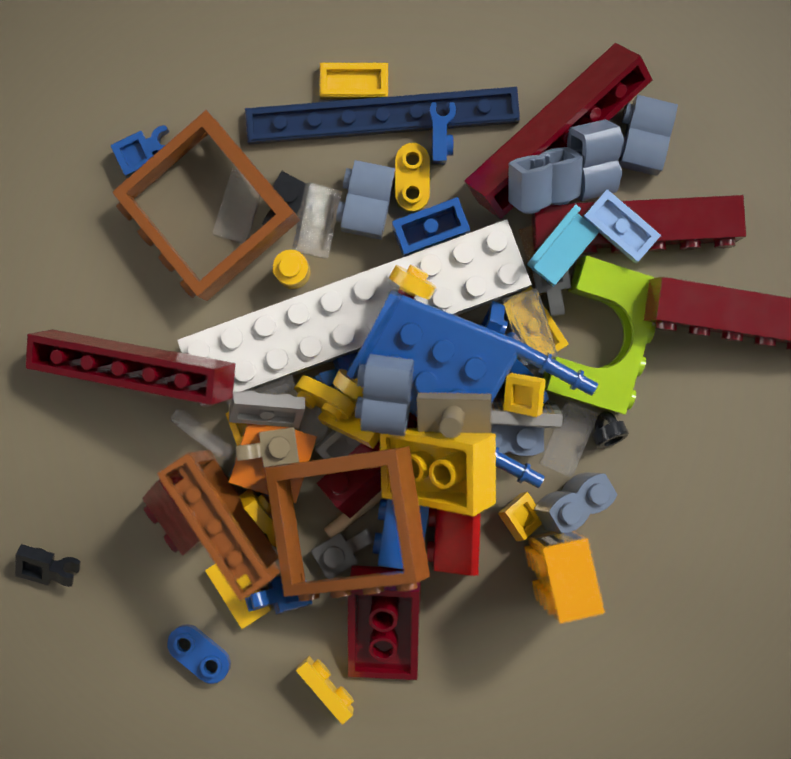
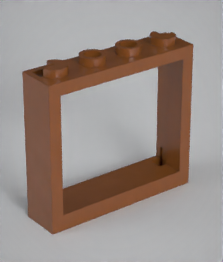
(246, 252)
(406, 514)
(221, 521)

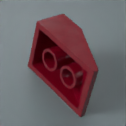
(163, 509)
(383, 630)

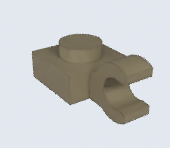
(275, 448)

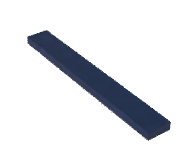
(379, 115)

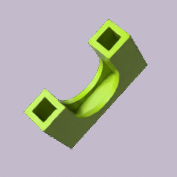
(627, 295)

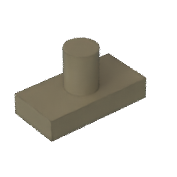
(454, 413)

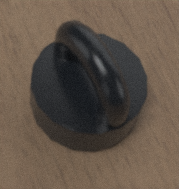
(611, 433)

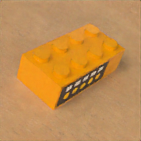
(564, 575)

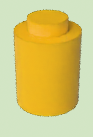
(291, 269)

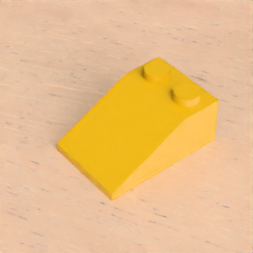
(448, 472)

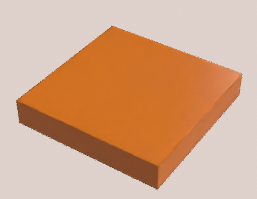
(251, 472)

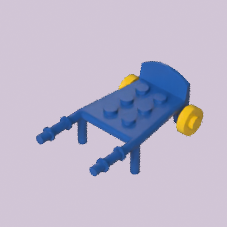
(449, 354)

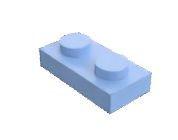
(621, 226)

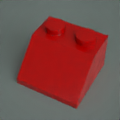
(455, 542)

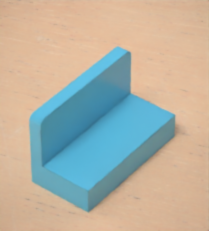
(563, 247)

